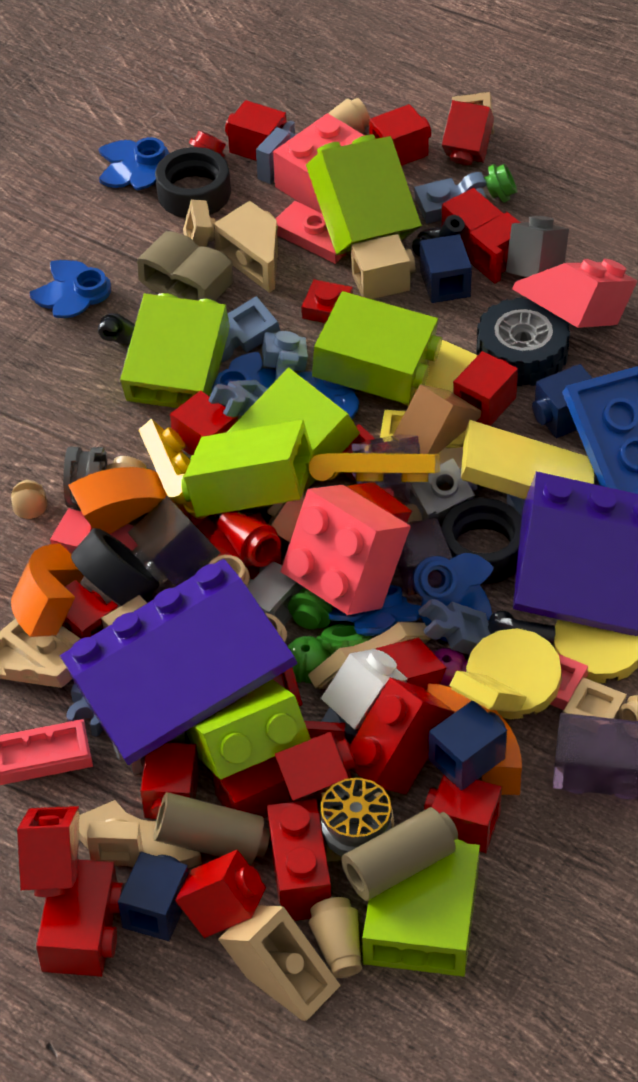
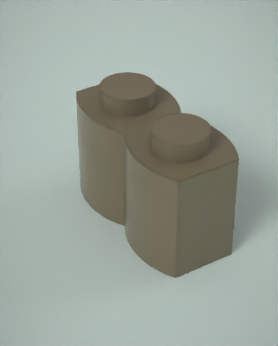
(184, 269)

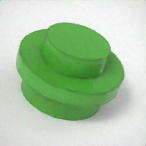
(500, 182)
(309, 610)

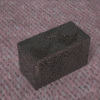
(171, 544)

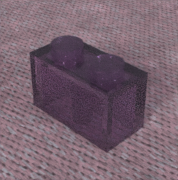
(597, 756)

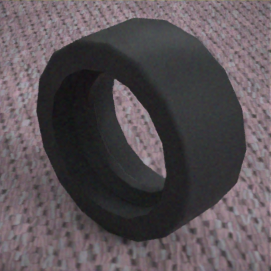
(190, 163)
(491, 515)
(113, 567)

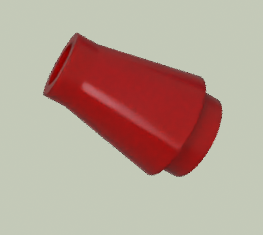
(252, 539)

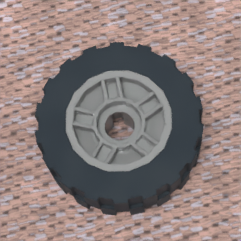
(525, 338)

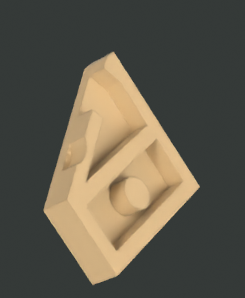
(34, 658)

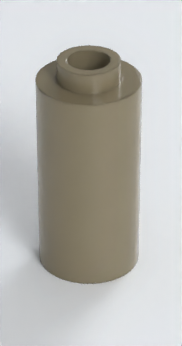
(210, 828)
(400, 853)

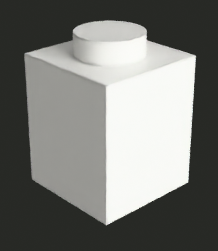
(360, 684)

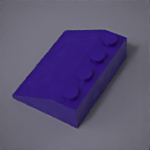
(579, 554)
(177, 660)

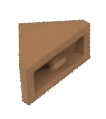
(436, 418)

